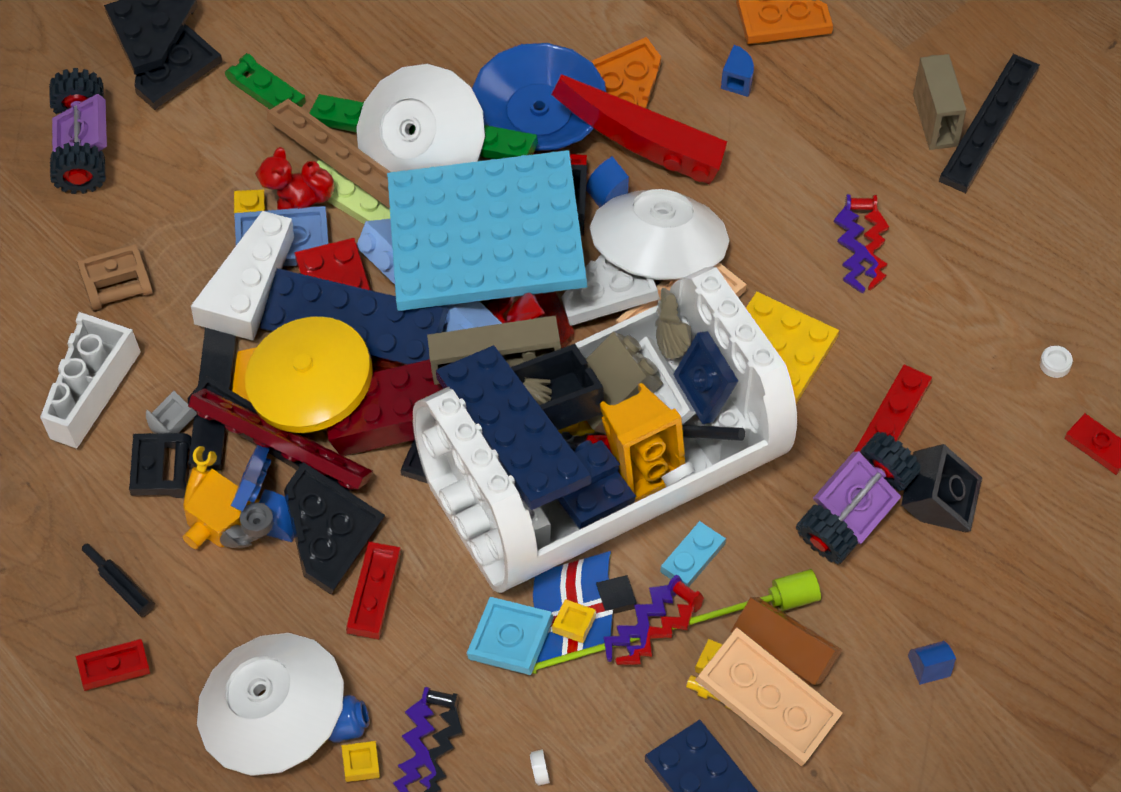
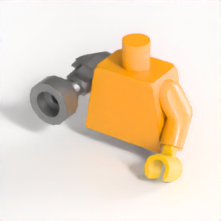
(210, 509)

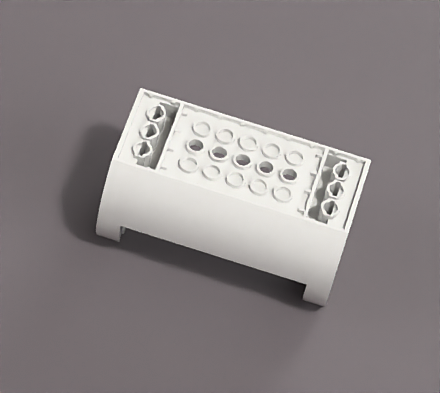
(520, 543)

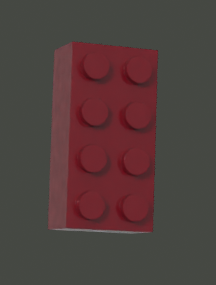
(385, 411)

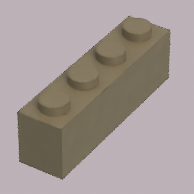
(514, 340)

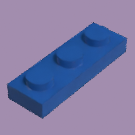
(252, 478)

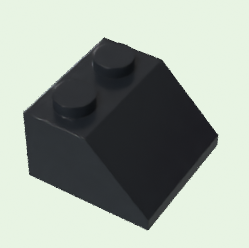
(943, 490)

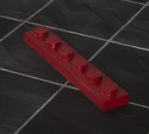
(290, 444)

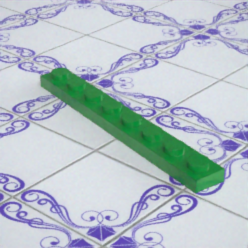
(498, 142)

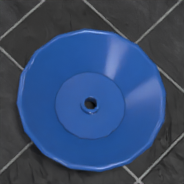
(518, 90)

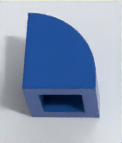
(738, 72)
(607, 182)
(282, 525)
(932, 662)

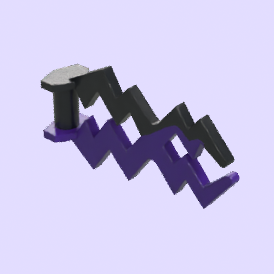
(423, 756)

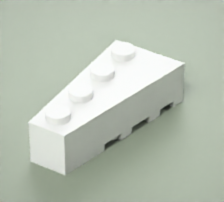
(241, 286)
(87, 377)

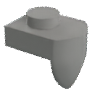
(170, 415)

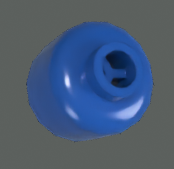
(351, 721)

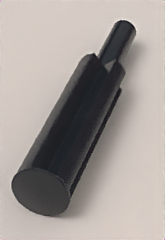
(120, 582)

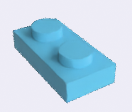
(693, 554)

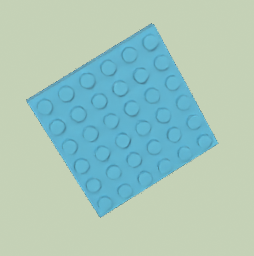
(485, 230)

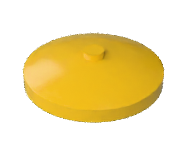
(308, 374)

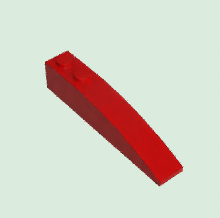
(644, 131)

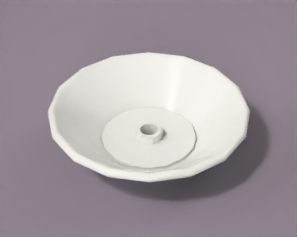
(440, 107)
(659, 234)
(283, 723)

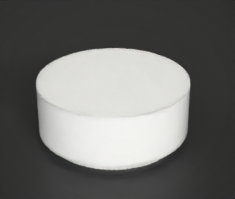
(1056, 361)
(678, 474)
(539, 767)

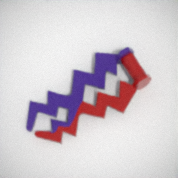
(861, 252)
(644, 631)

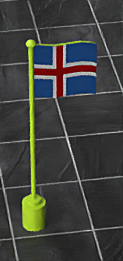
(577, 584)

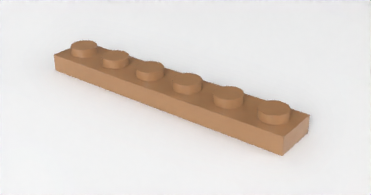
(331, 149)

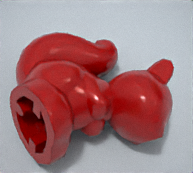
(295, 189)

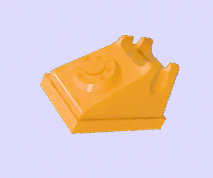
(644, 440)

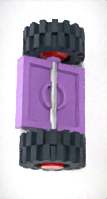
(77, 131)
(858, 497)

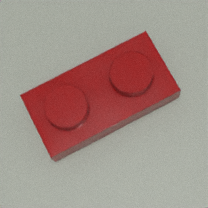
(112, 664)

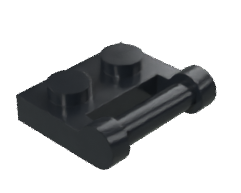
(149, 464)

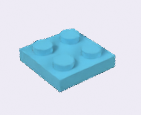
(510, 635)

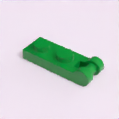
(262, 84)

